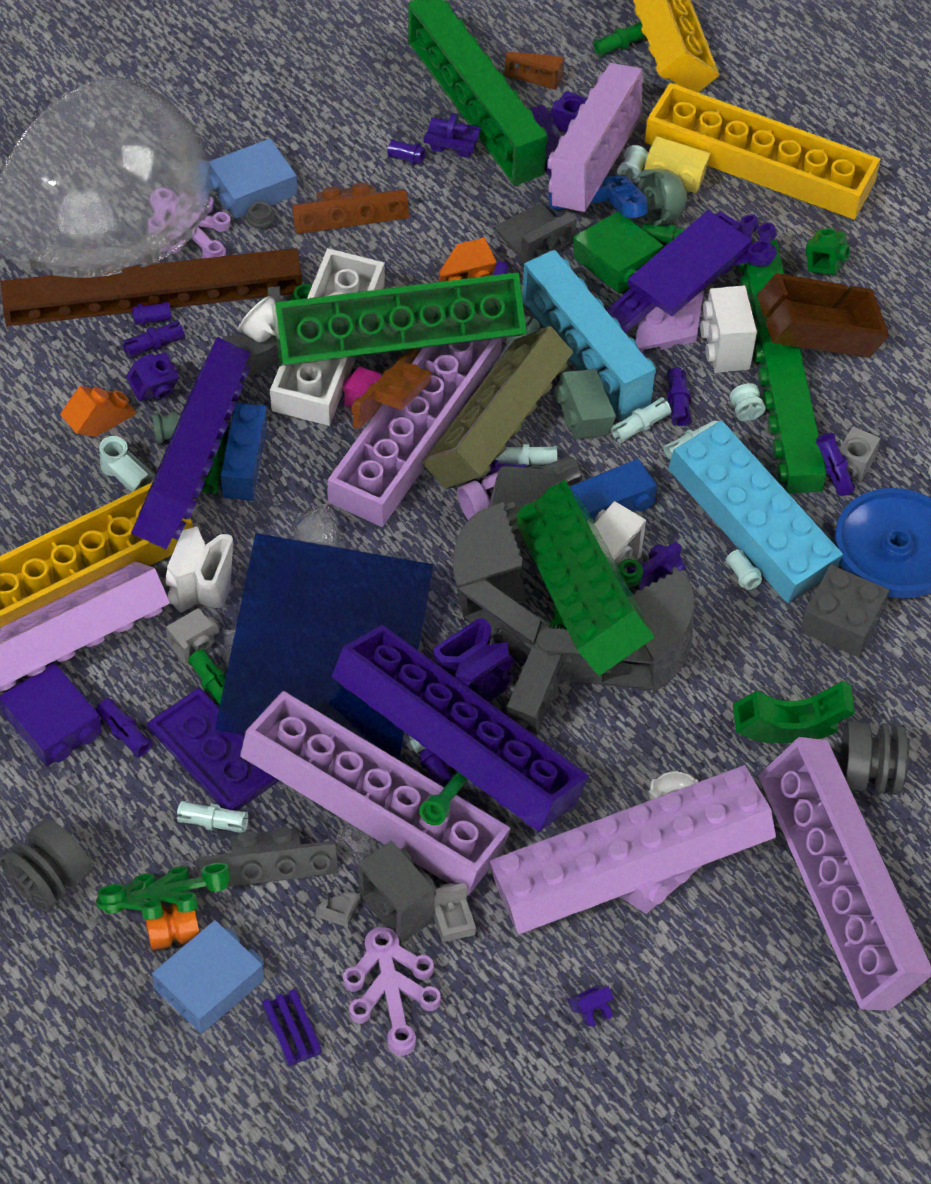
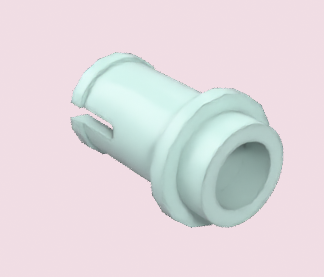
(748, 576)

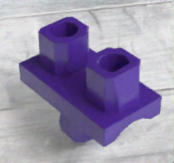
(453, 135)
(660, 564)

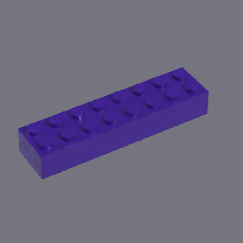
(193, 445)
(460, 727)

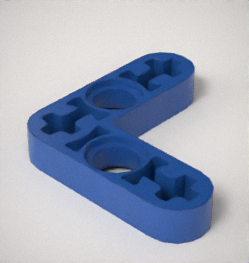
(621, 195)

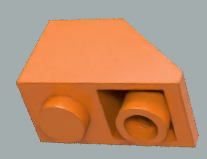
(469, 261)
(96, 410)

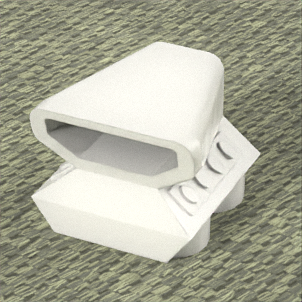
(199, 571)

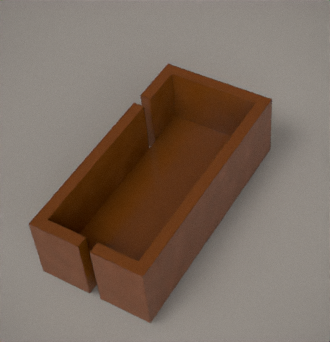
(822, 315)

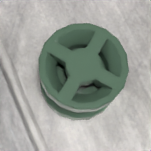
(164, 426)

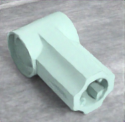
(124, 464)

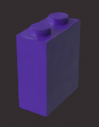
(50, 715)

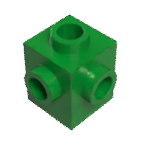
(827, 251)

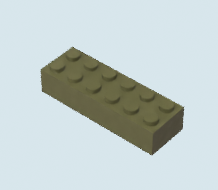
(498, 408)

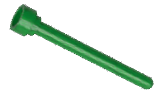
(437, 807)

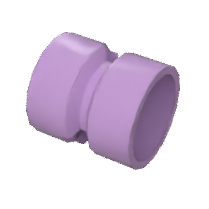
(475, 495)

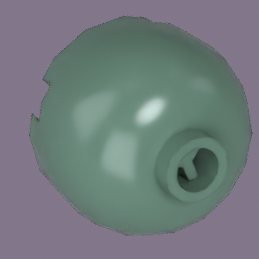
(663, 193)

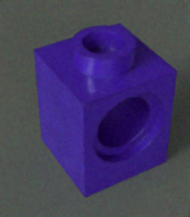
(566, 109)

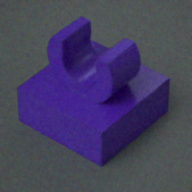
(589, 1001)

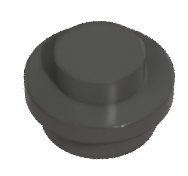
(260, 215)

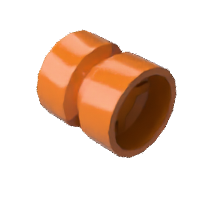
(171, 927)

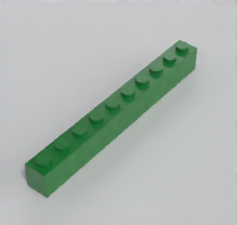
(784, 394)

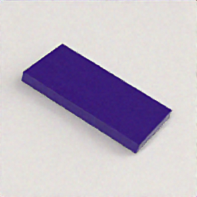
(689, 263)
(208, 754)

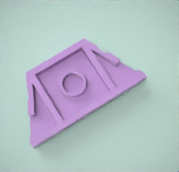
(664, 331)

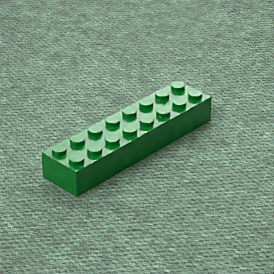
(477, 89)
(398, 319)
(582, 578)

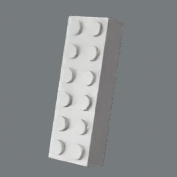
(315, 388)

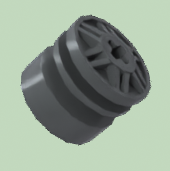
(874, 758)
(46, 864)

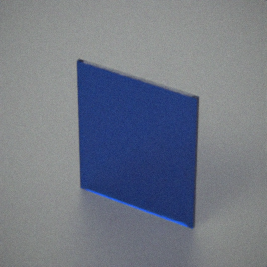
(298, 616)

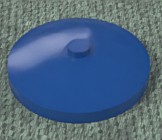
(888, 540)

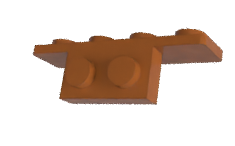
(349, 208)
(395, 388)

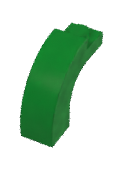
(784, 721)

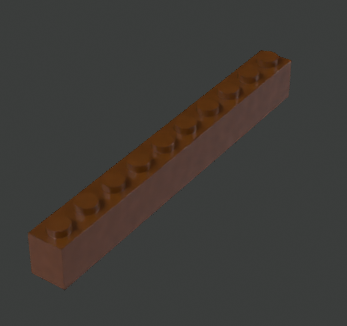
(177, 282)

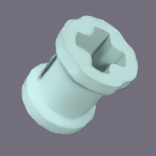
(634, 161)

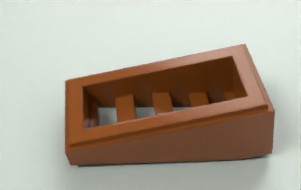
(543, 71)

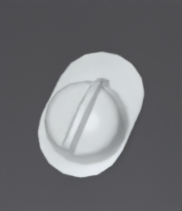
(259, 321)

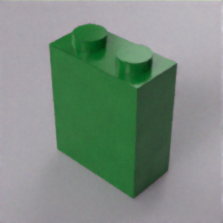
(615, 250)

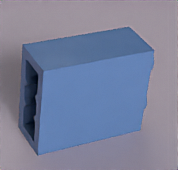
(252, 176)
(208, 976)

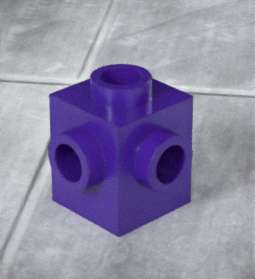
(152, 377)

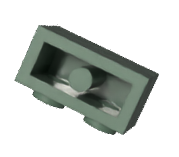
(584, 403)

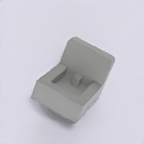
(453, 912)

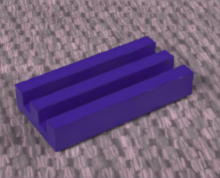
(281, 1002)

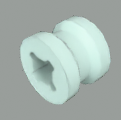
(747, 402)

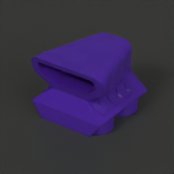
(476, 661)

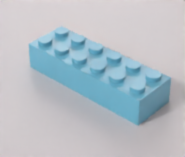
(597, 341)
(754, 511)

